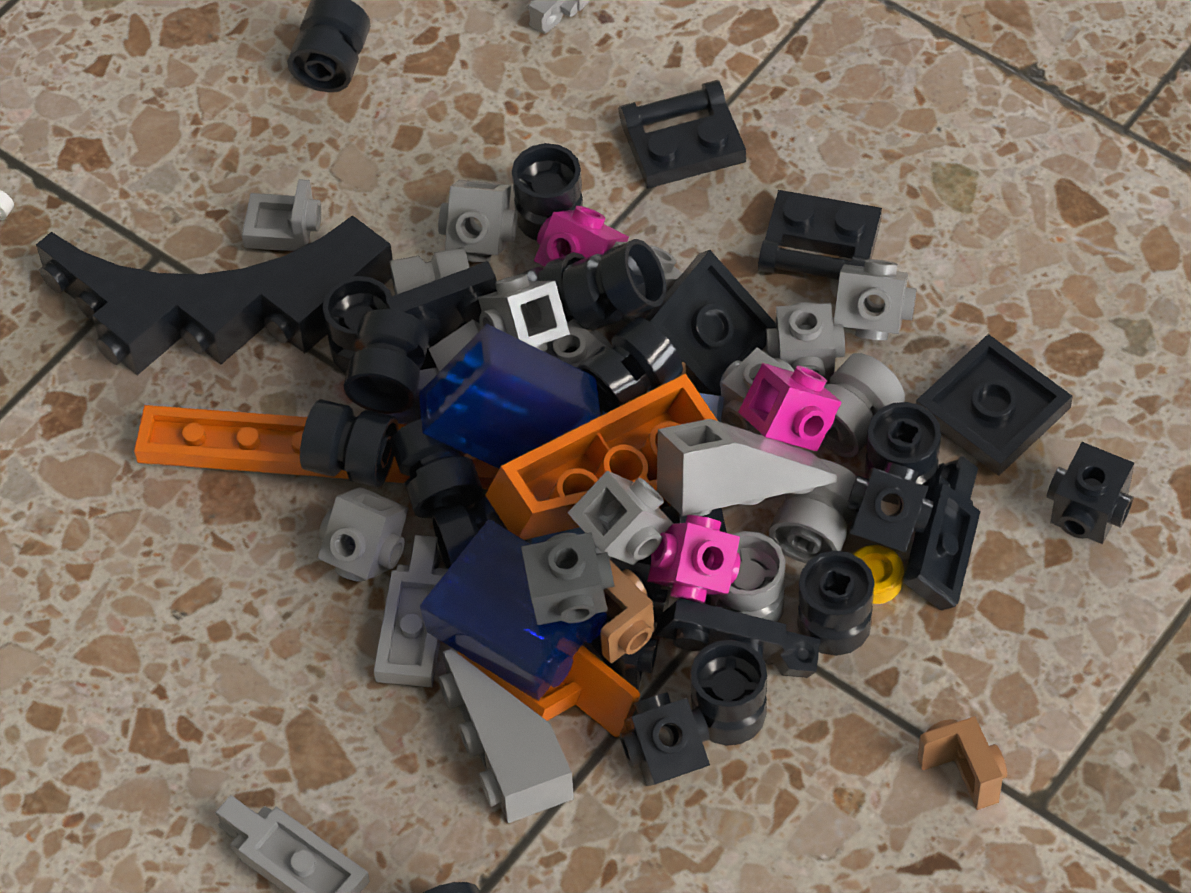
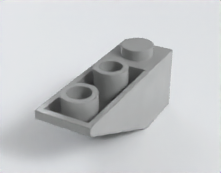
(721, 465)
(515, 743)

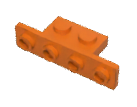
(589, 686)

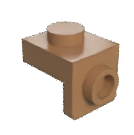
(630, 615)
(978, 763)

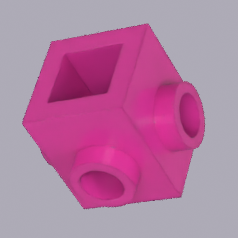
(576, 232)
(790, 406)
(695, 559)

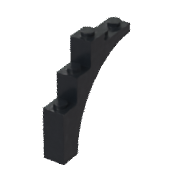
(214, 312)

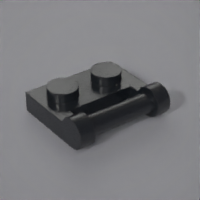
(686, 147)
(818, 227)

